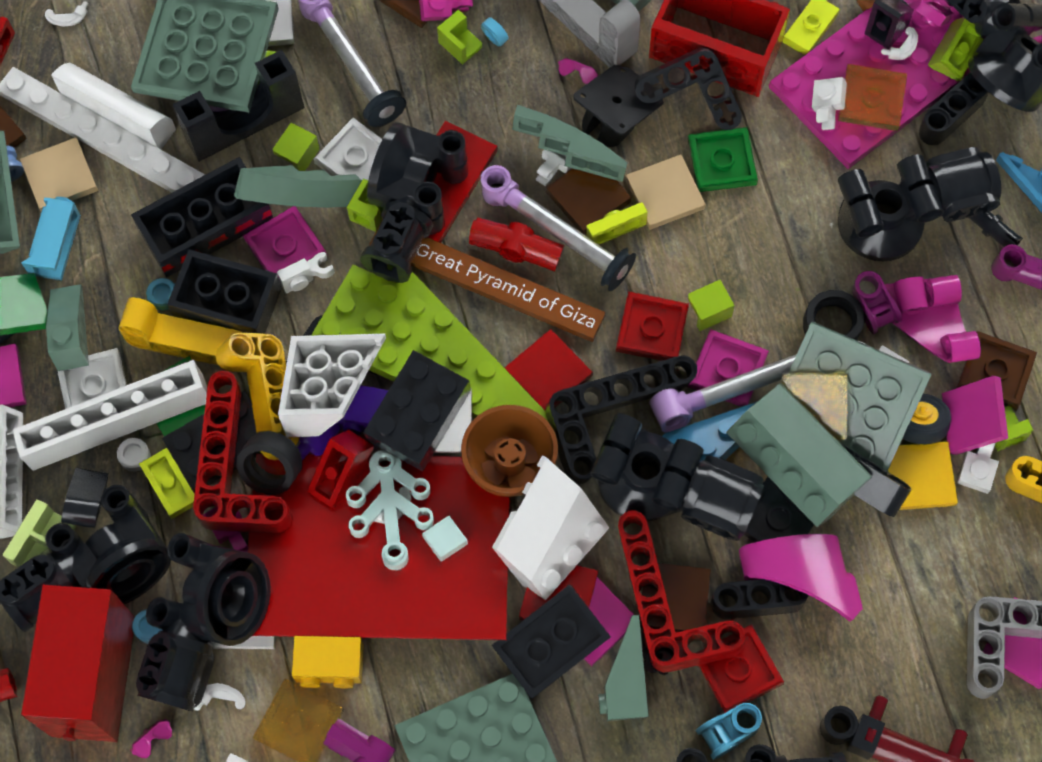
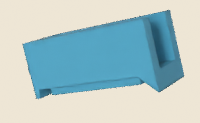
(53, 239)

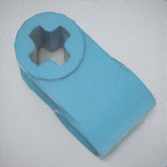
(728, 729)

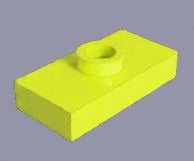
(811, 26)
(617, 223)
(168, 483)

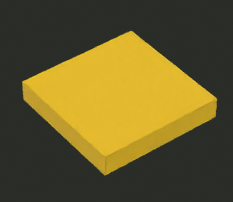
(928, 473)

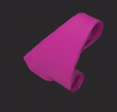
(934, 318)
(806, 564)

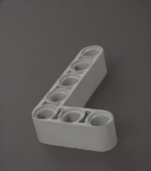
(608, 35)
(994, 634)

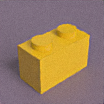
(327, 661)

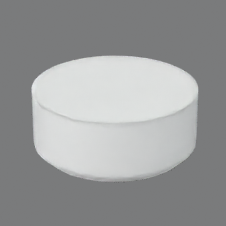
(132, 452)

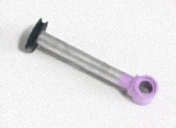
(383, 106)
(615, 267)
(676, 408)

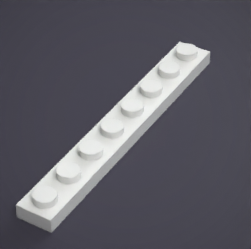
(96, 131)

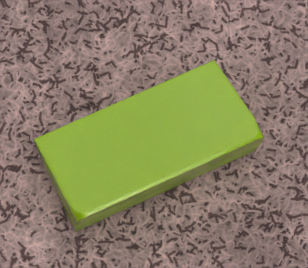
(956, 49)

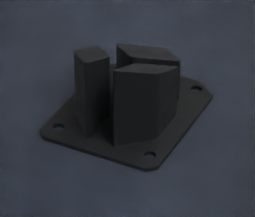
(615, 103)

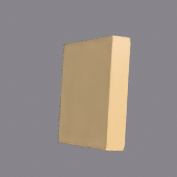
(59, 172)
(666, 191)

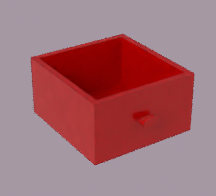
(79, 664)

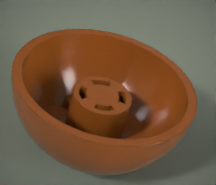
(509, 436)

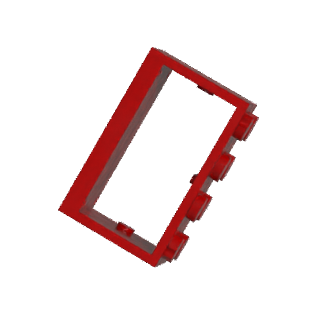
(741, 67)

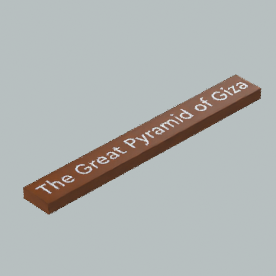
(508, 289)

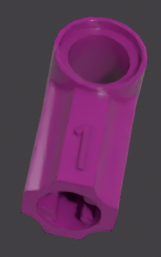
(1025, 270)
(356, 745)

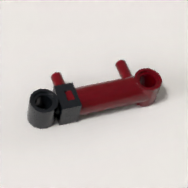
(873, 740)

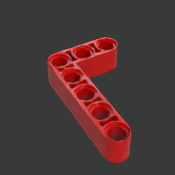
(223, 464)
(658, 606)

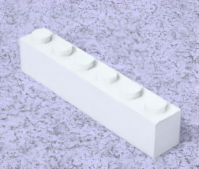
(111, 415)

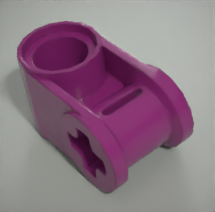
(876, 303)

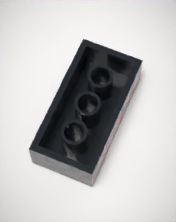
(199, 218)

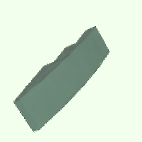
(580, 149)
(295, 188)

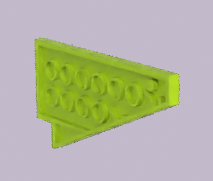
(419, 322)

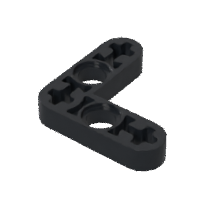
(702, 76)

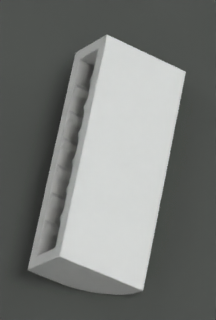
(113, 104)
(10, 473)

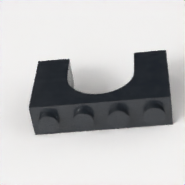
(274, 100)

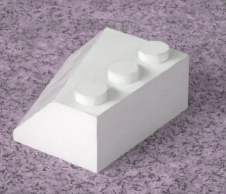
(323, 379)
(549, 531)

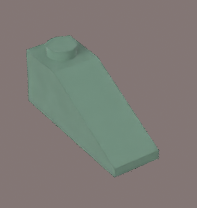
(67, 328)
(626, 686)

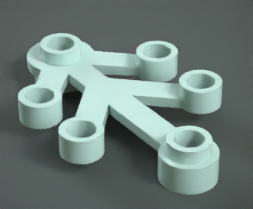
(389, 501)

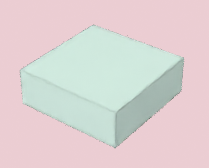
(445, 538)

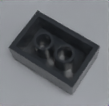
(224, 293)
(417, 410)

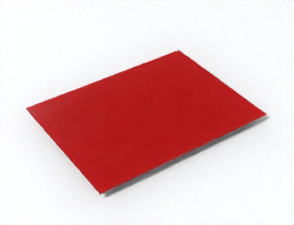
(339, 585)

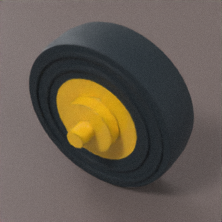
(929, 421)

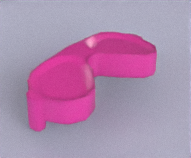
(586, 72)
(159, 730)

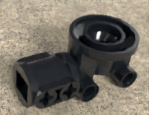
(1008, 58)
(944, 186)
(405, 188)
(708, 491)
(117, 557)
(221, 604)

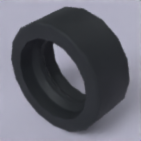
(842, 300)
(258, 478)

